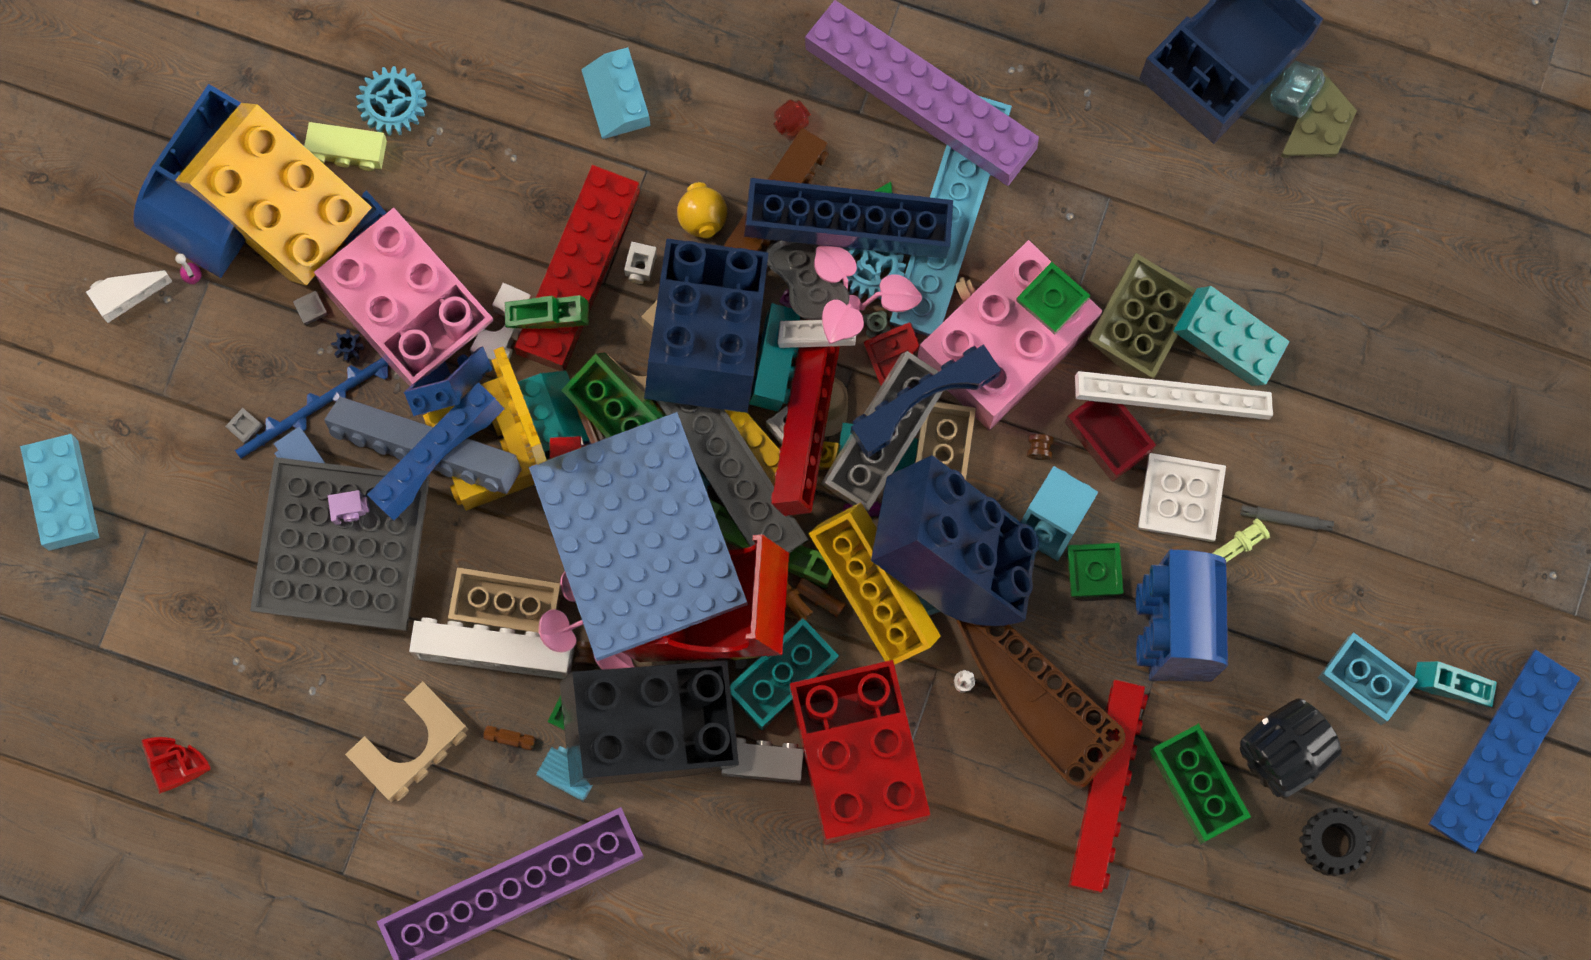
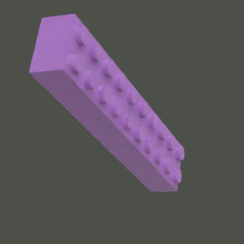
(921, 92)
(511, 888)

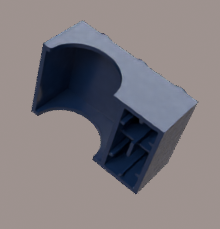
(1227, 58)

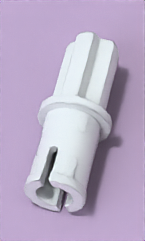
(964, 681)

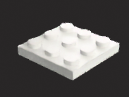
(1181, 497)

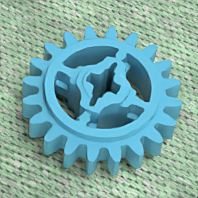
(401, 102)
(867, 277)

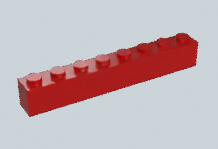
(804, 430)
(1106, 793)

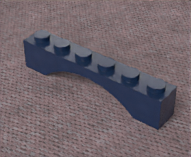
(969, 372)

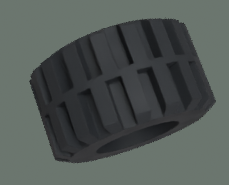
(1356, 835)

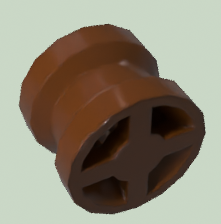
(1040, 447)
(584, 655)

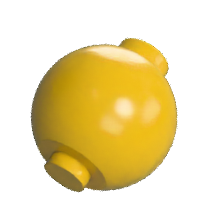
(702, 211)

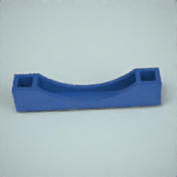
(402, 483)

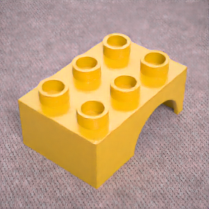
(274, 193)

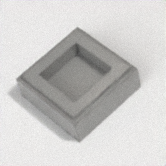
(244, 426)

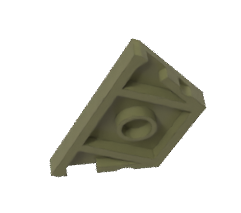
(1322, 126)

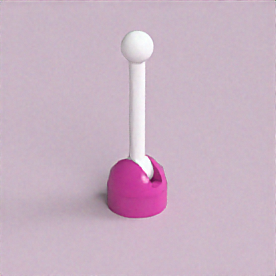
(188, 269)

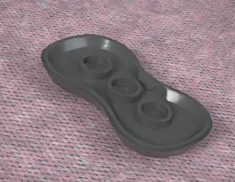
(806, 289)

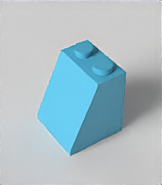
(1058, 511)

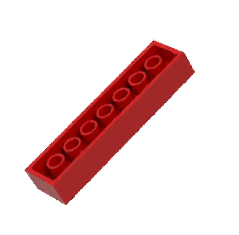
(581, 260)

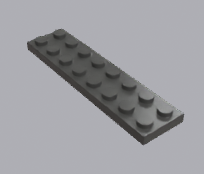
(735, 475)

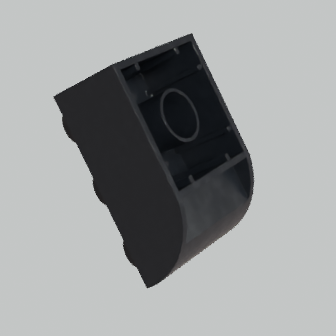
(648, 722)

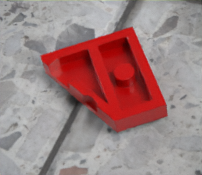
(887, 347)

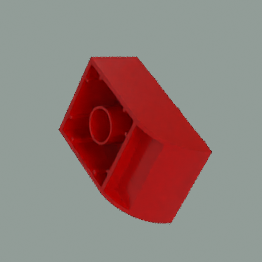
(859, 752)

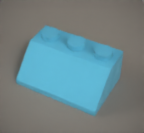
(615, 94)

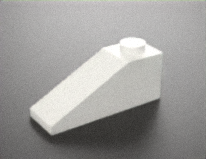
(121, 293)

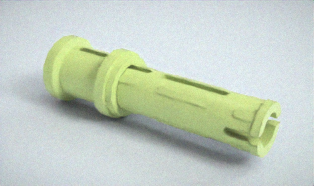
(1243, 540)

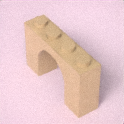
(394, 777)

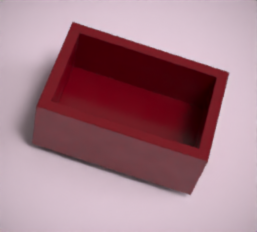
(1110, 436)

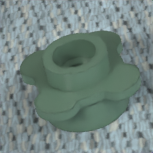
(870, 319)

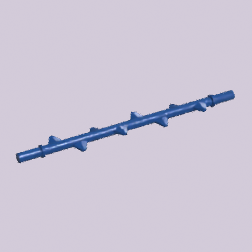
(314, 403)

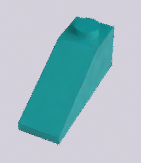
(1454, 683)

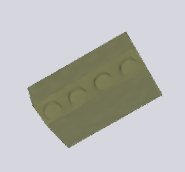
(1141, 318)

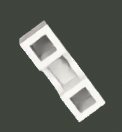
(505, 336)

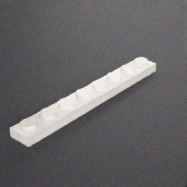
(1173, 395)

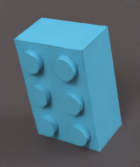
(1367, 679)

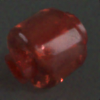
(791, 117)

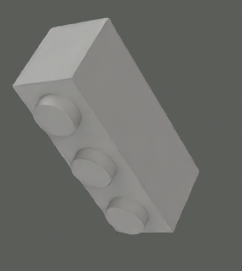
(767, 762)

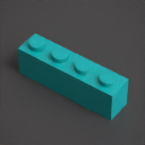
(773, 363)

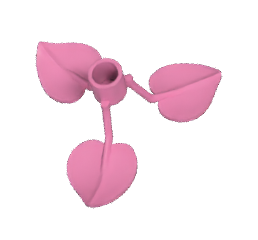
(844, 320)
(558, 634)

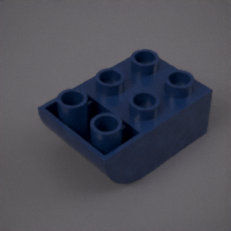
(706, 325)
(955, 545)

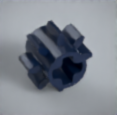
(345, 352)

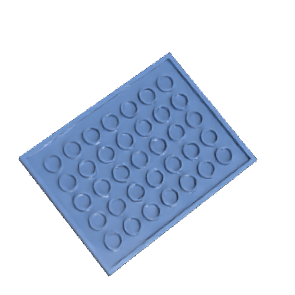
(637, 536)

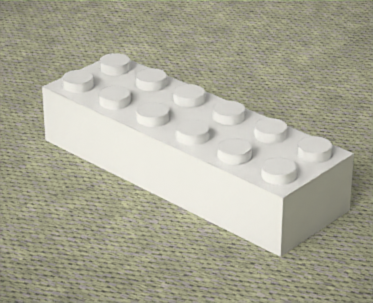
(487, 649)

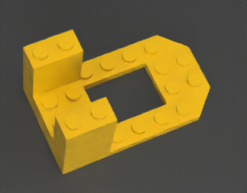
(512, 423)

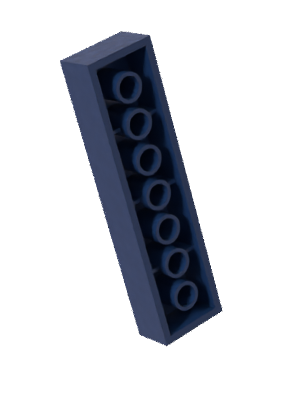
(848, 218)

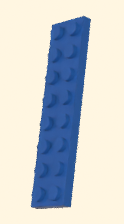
(1504, 751)

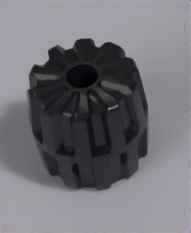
(1291, 748)

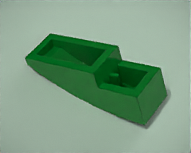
(547, 312)

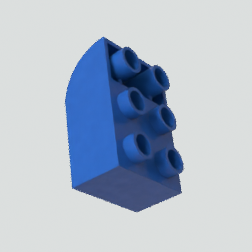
(178, 215)
(1185, 617)

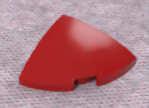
(172, 763)

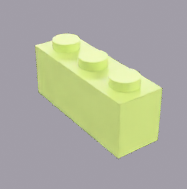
(346, 146)

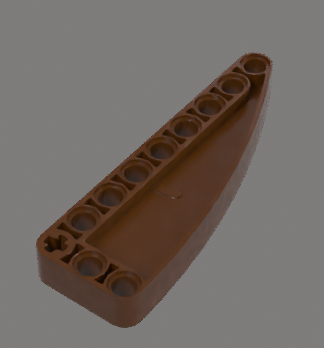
(1040, 713)

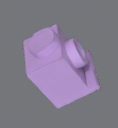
(347, 506)

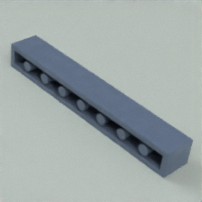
(398, 436)

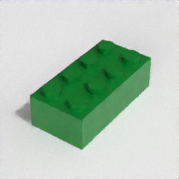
(610, 397)
(1199, 783)

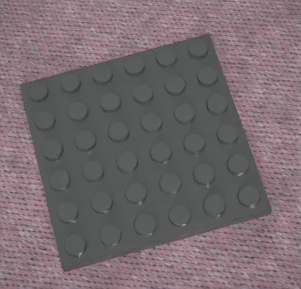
(331, 571)

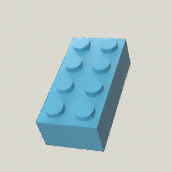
(59, 492)

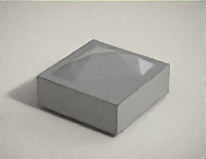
(310, 308)

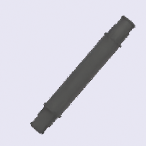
(1287, 518)

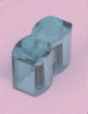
(1297, 89)

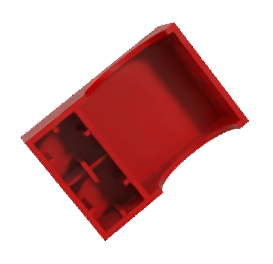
(741, 632)

